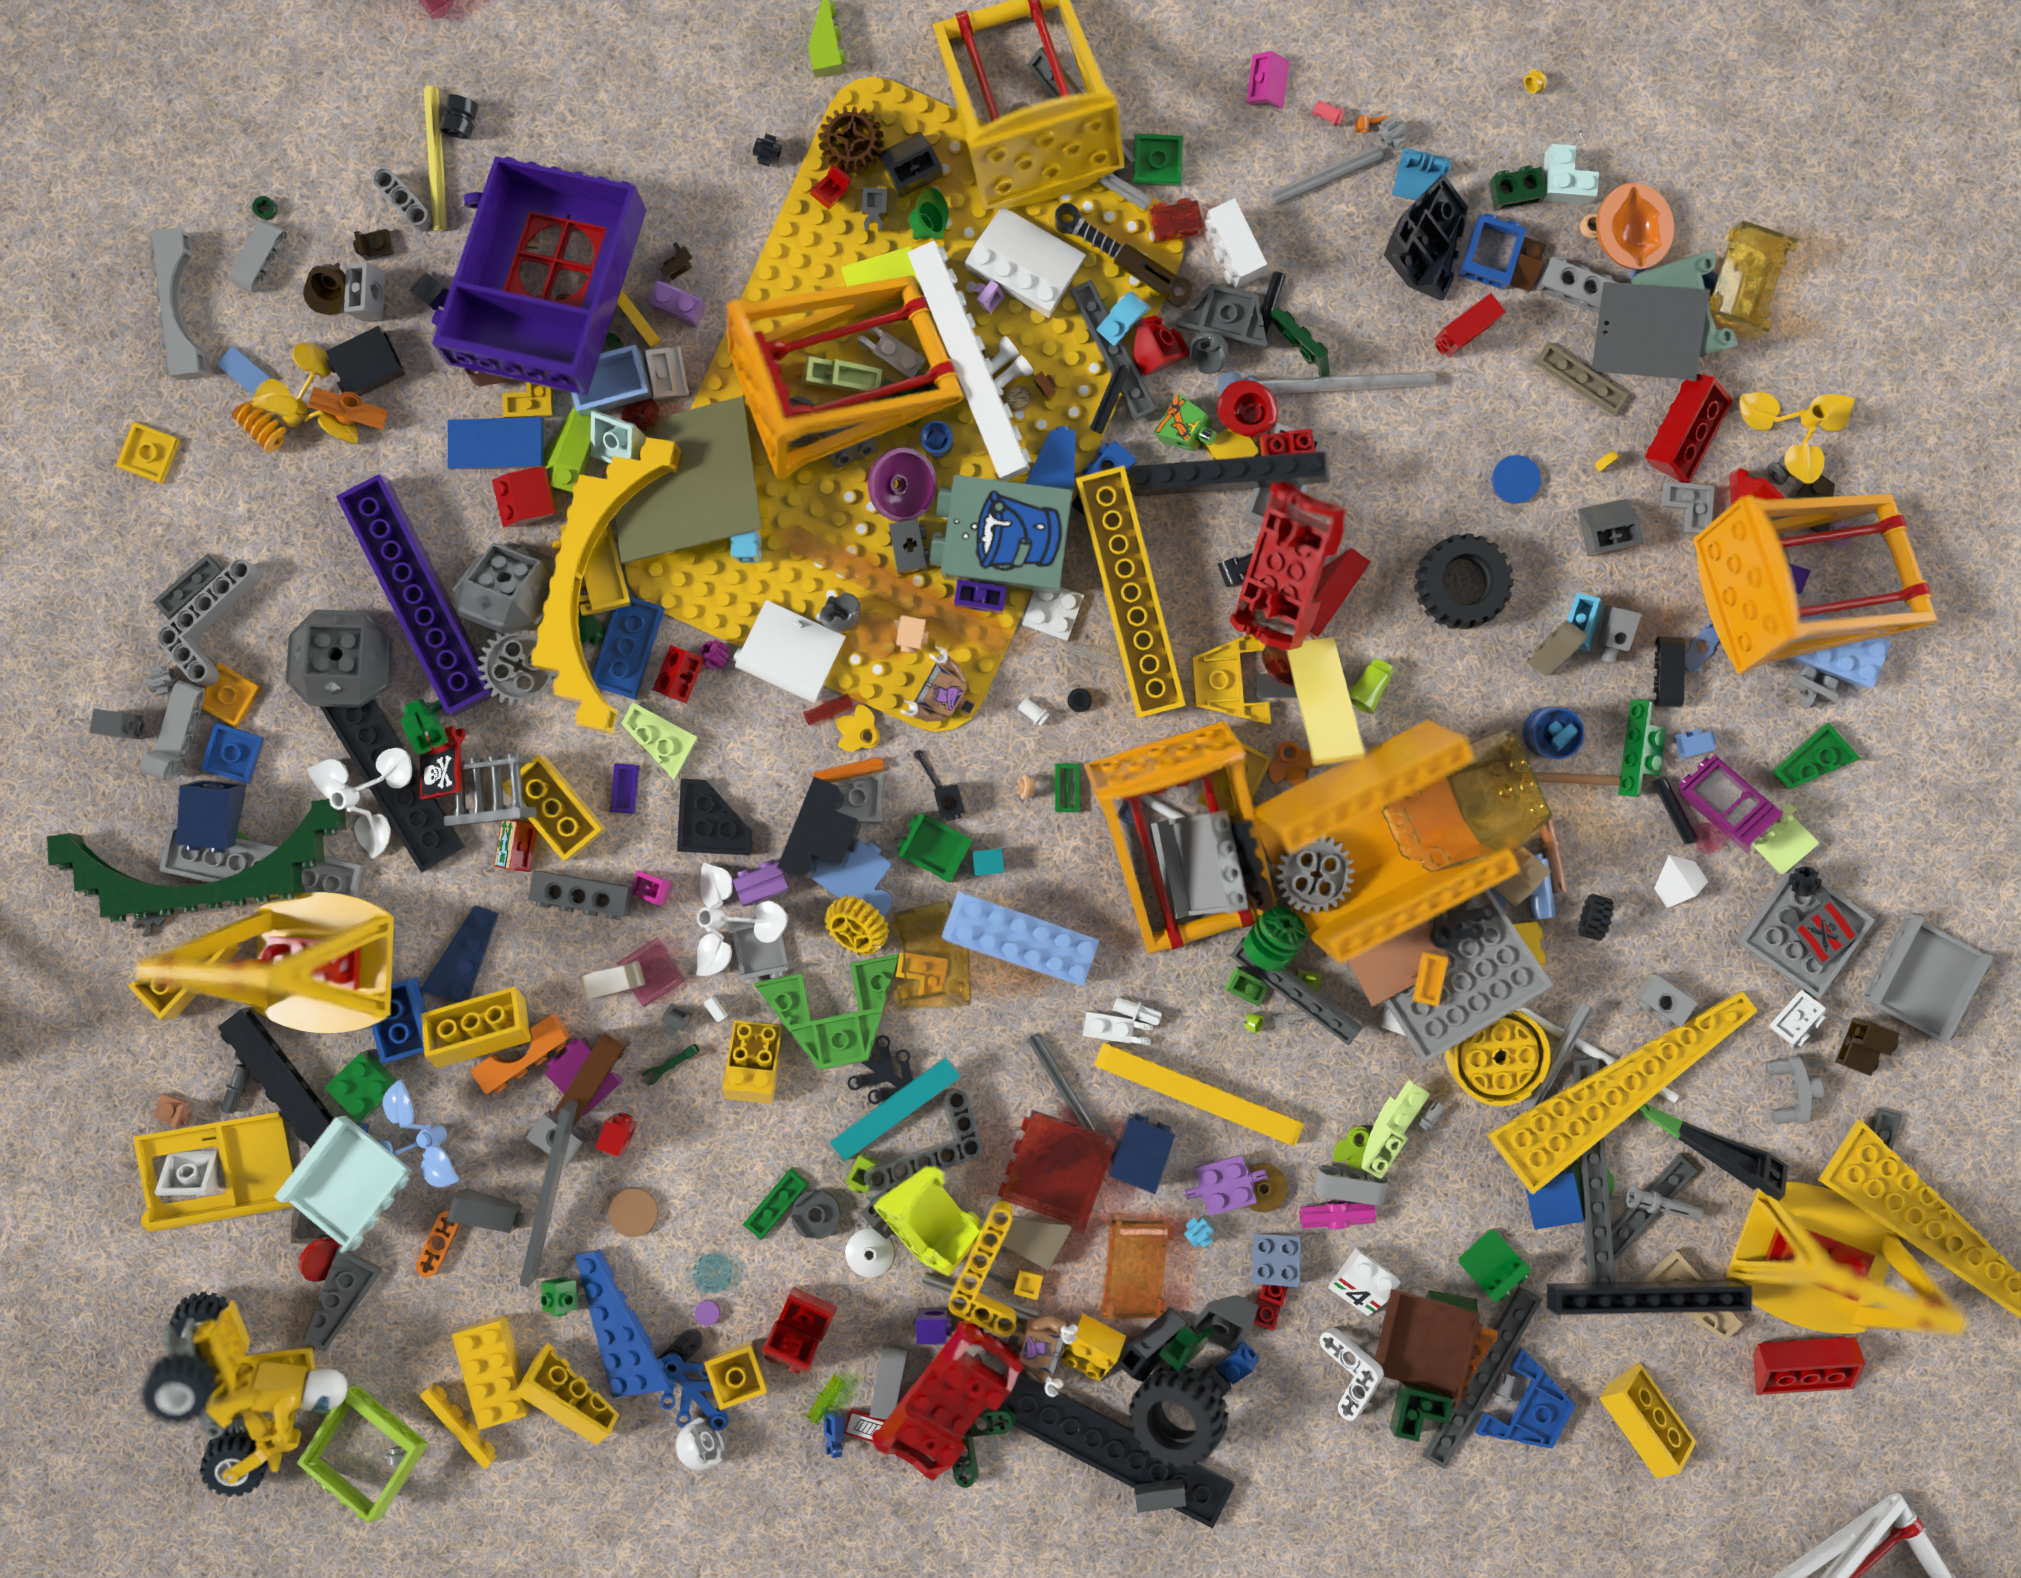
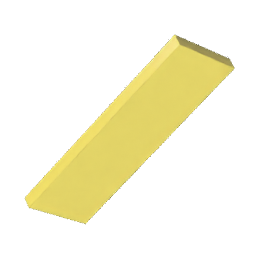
(1325, 702)

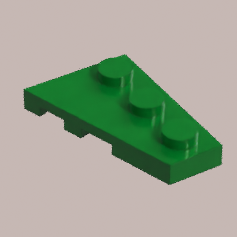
(1817, 755)

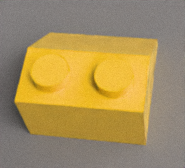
(736, 1375)

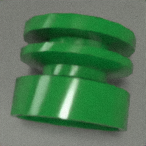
(1275, 939)

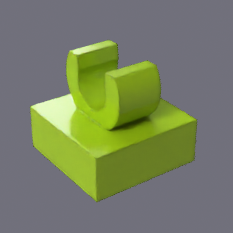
(1311, 978)

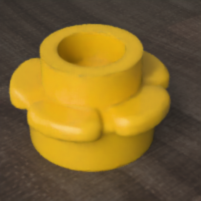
(1536, 78)

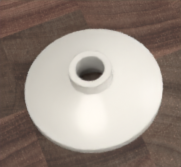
(870, 1240)

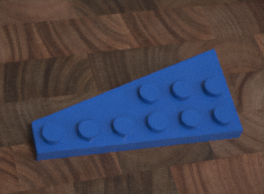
(619, 1333)

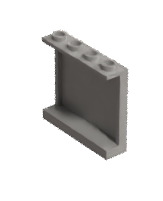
(1199, 864)
(1927, 979)

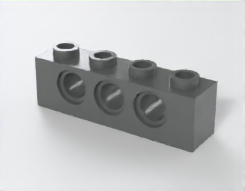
(544, 882)

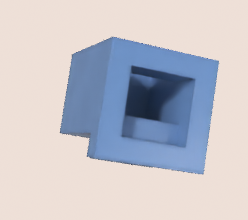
(1695, 742)

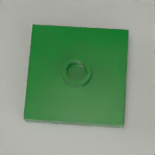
(1157, 159)

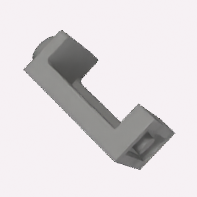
(757, 957)

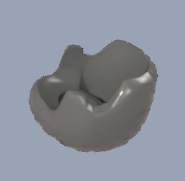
(1208, 352)
(840, 612)

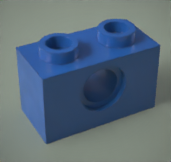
(1112, 454)

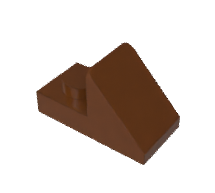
(1528, 264)

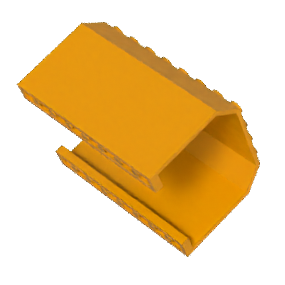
(1348, 805)

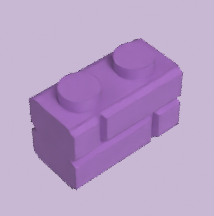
(677, 303)
(760, 883)

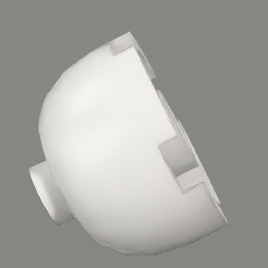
(699, 1450)

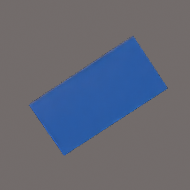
(496, 443)
(627, 647)

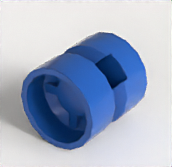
(937, 439)

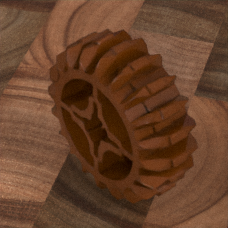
(861, 141)

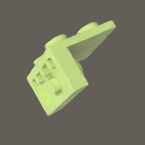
(1785, 842)

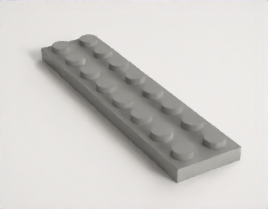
(208, 866)

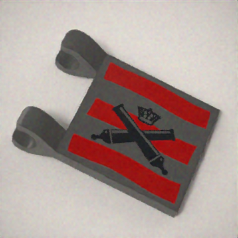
(1823, 930)

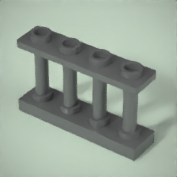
(499, 810)

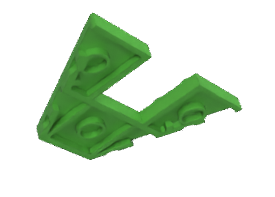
(838, 1038)

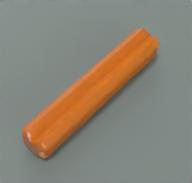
(851, 770)

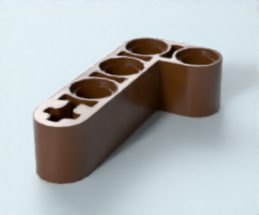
(594, 1072)

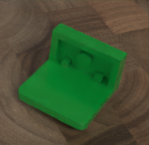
(1494, 1265)

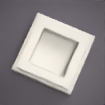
(715, 1009)

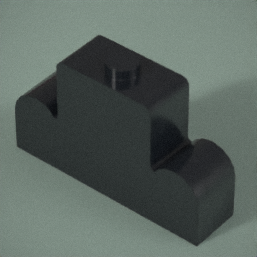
(820, 832)

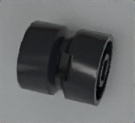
(459, 115)

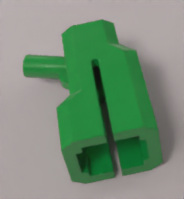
(422, 719)

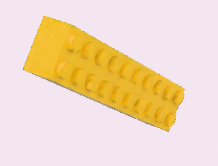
(1130, 591)

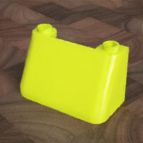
(929, 1220)

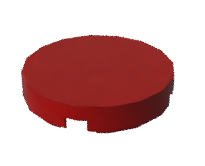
(317, 1259)

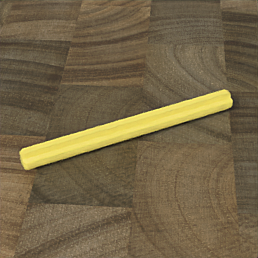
(435, 158)

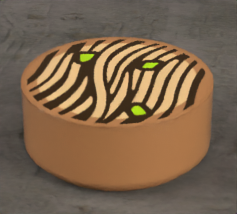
(1019, 398)

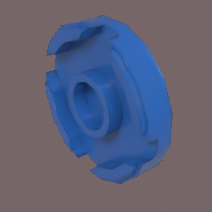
(1515, 479)

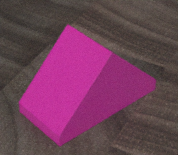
(651, 887)

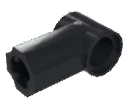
(1234, 569)

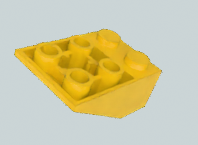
(752, 1062)

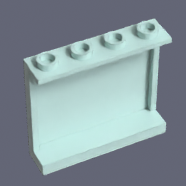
(345, 1182)

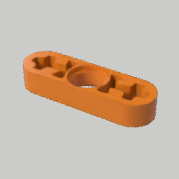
(424, 1256)

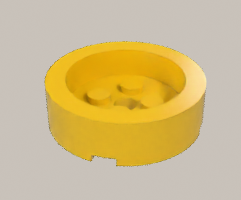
(1514, 1078)

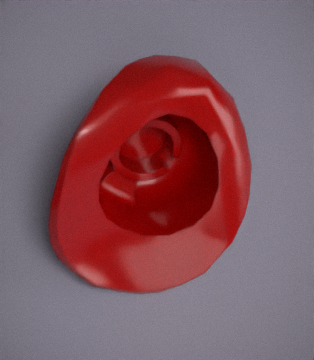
(1248, 408)

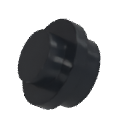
(1079, 700)

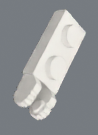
(894, 353)
(1114, 1028)

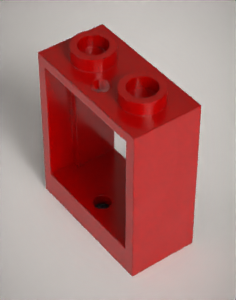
(1469, 325)

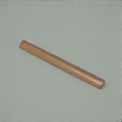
(1577, 778)

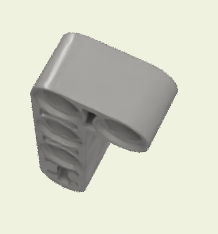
(175, 733)

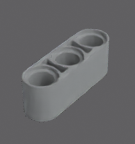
(395, 192)
(257, 255)
(1350, 1185)
(888, 1382)

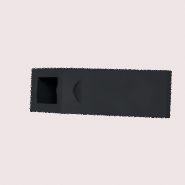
(1143, 1351)

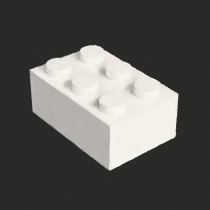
(1234, 244)

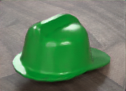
(930, 215)

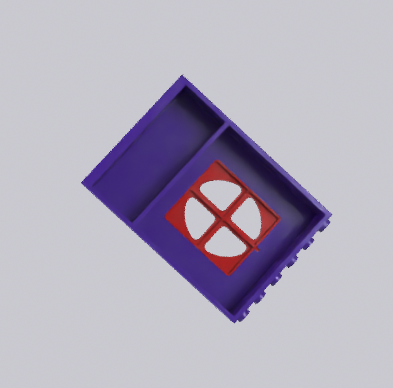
(490, 316)

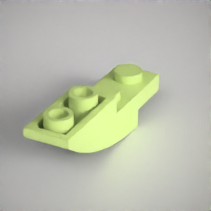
(1388, 1131)

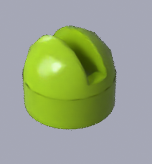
(1254, 1022)

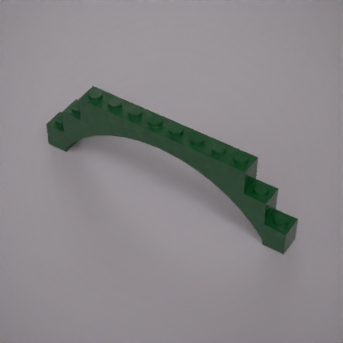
(270, 878)

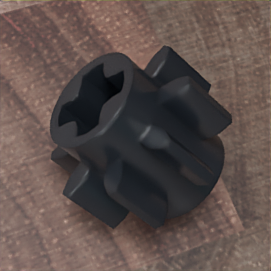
(767, 149)
(1805, 881)

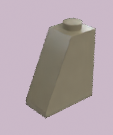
(1037, 1239)

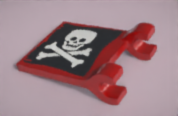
(442, 766)

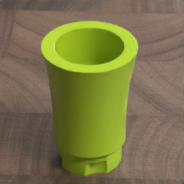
(1371, 685)

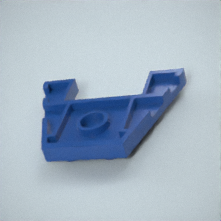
(1538, 1415)

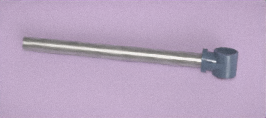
(1336, 383)

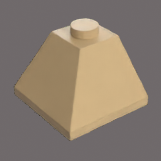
(1523, 883)

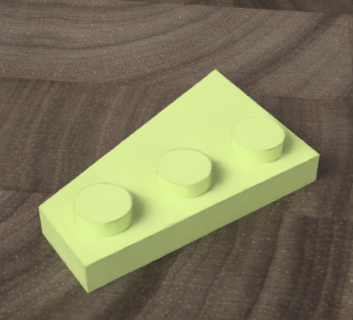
(661, 738)

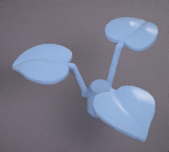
(436, 1164)

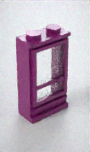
(1729, 802)

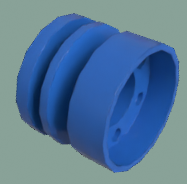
(1536, 732)

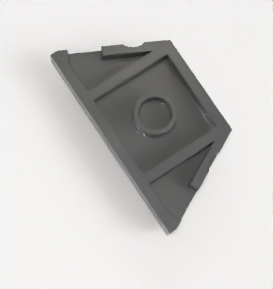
(1229, 313)

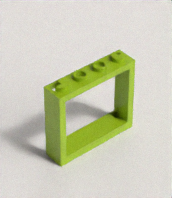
(339, 1486)

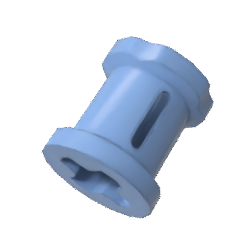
(1125, 813)

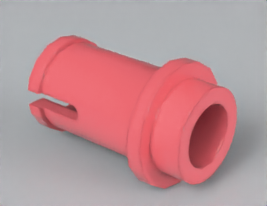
(1328, 112)

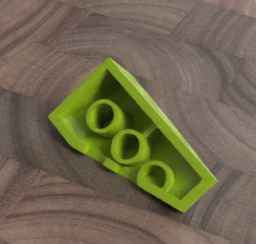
(569, 452)

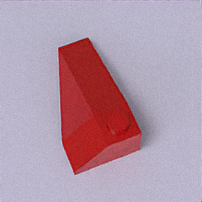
(1334, 586)

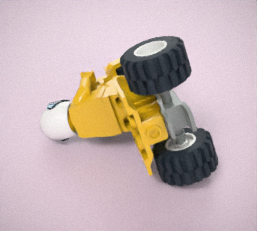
(204, 1383)

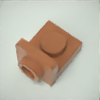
(173, 1111)

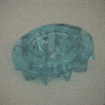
(706, 1282)

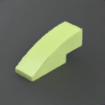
(840, 375)

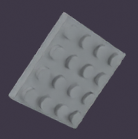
(1780, 947)

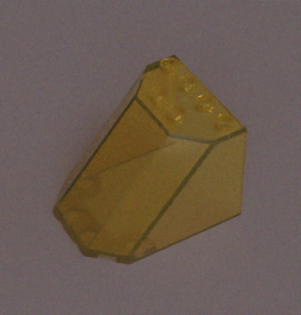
(1472, 808)

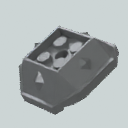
(505, 588)
(345, 682)

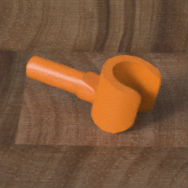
(1364, 121)

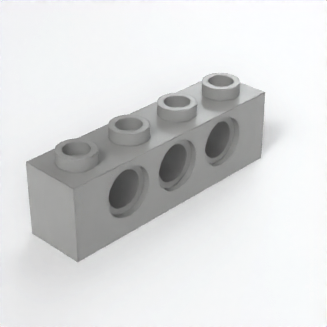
(1553, 285)

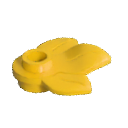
(854, 729)

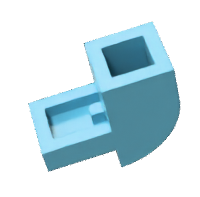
(1123, 317)

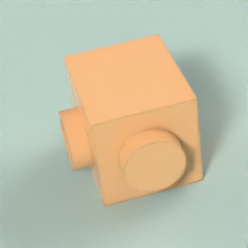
(912, 634)

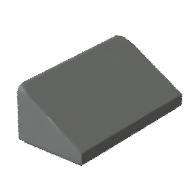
(1269, 688)

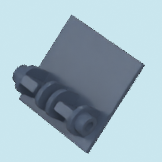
(1276, 1260)

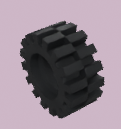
(1596, 917)

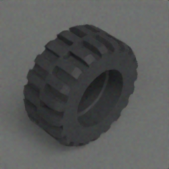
(1492, 566)
(1163, 1437)

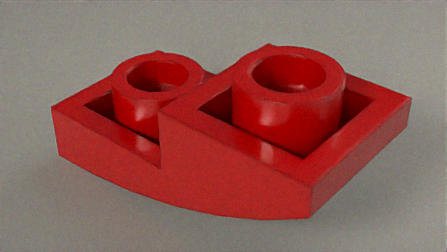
(1287, 443)
(1269, 1303)

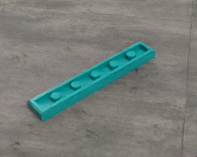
(895, 1108)

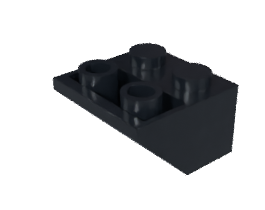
(911, 164)

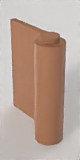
(1394, 962)

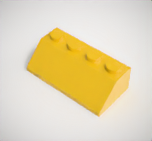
(1648, 1421)

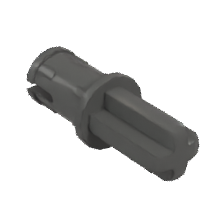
(235, 1089)

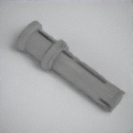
(1654, 1202)

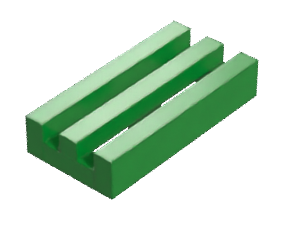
(1067, 767)

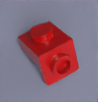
(831, 187)

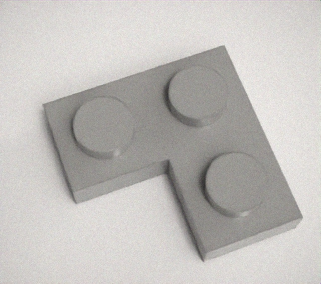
(1696, 501)

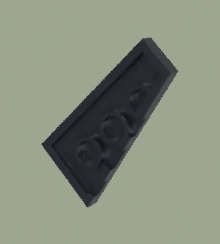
(1250, 864)

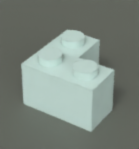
(1563, 181)

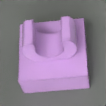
(989, 296)

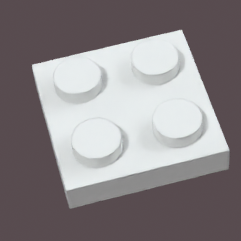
(1053, 612)

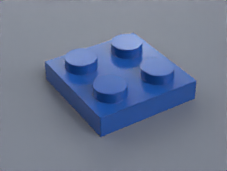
(232, 753)

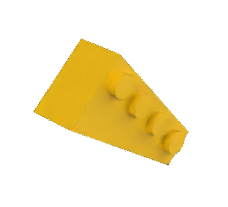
(168, 1001)
(566, 1397)

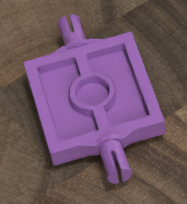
(1226, 1184)

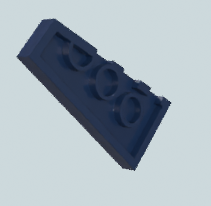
(461, 962)

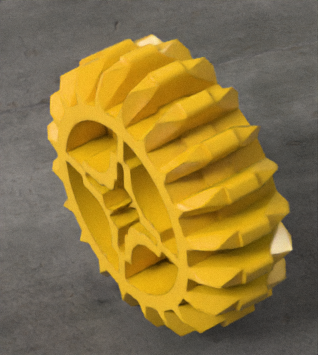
(856, 925)

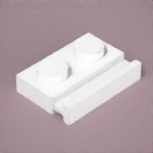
(666, 373)

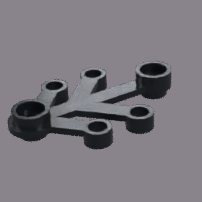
(1458, 914)
(884, 1072)

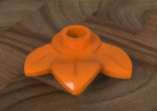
(1293, 767)

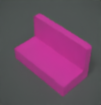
(1267, 79)

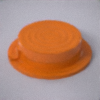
(1635, 226)

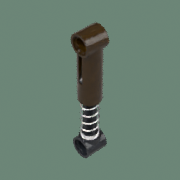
(1125, 256)

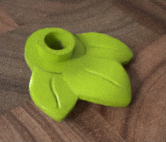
(1350, 1150)

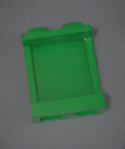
(934, 847)

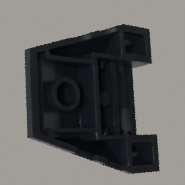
(1426, 239)

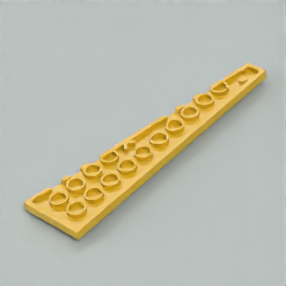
(1571, 1122)
(1896, 1197)

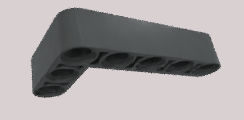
(934, 1152)

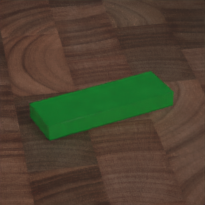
(776, 1203)

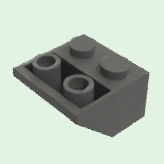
(1610, 527)

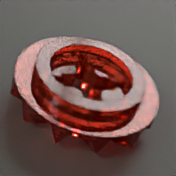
(643, 407)

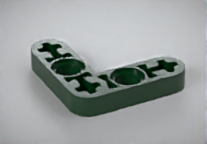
(974, 1431)

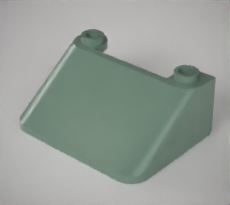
(1687, 274)

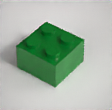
(361, 1085)

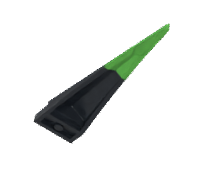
(1745, 1163)

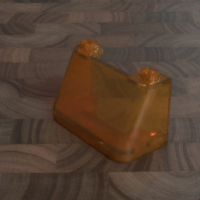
(1135, 1267)

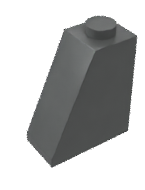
(485, 1211)

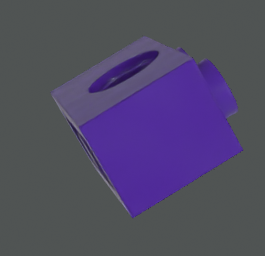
(980, 596)
(933, 1326)

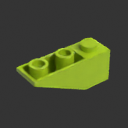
(823, 45)

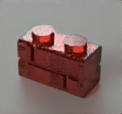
(1175, 220)

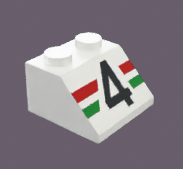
(1364, 1282)

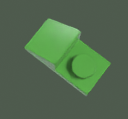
(1247, 987)

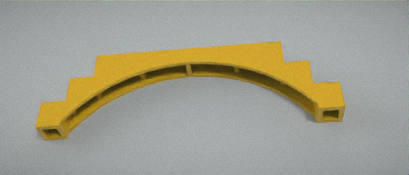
(592, 509)

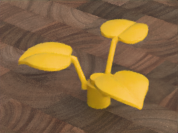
(277, 398)
(1827, 410)

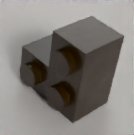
(1864, 1045)

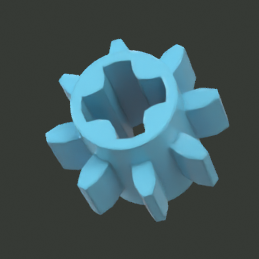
(1199, 1232)

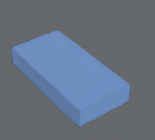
(242, 370)

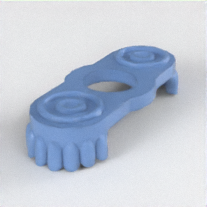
(1693, 659)

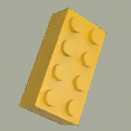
(561, 812)
(475, 1027)
(491, 1371)

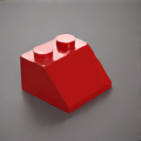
(524, 497)

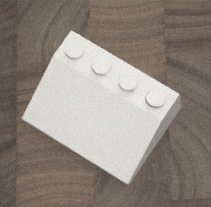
(1024, 261)

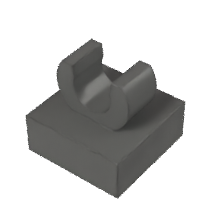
(676, 1019)

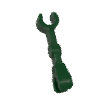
(671, 1063)

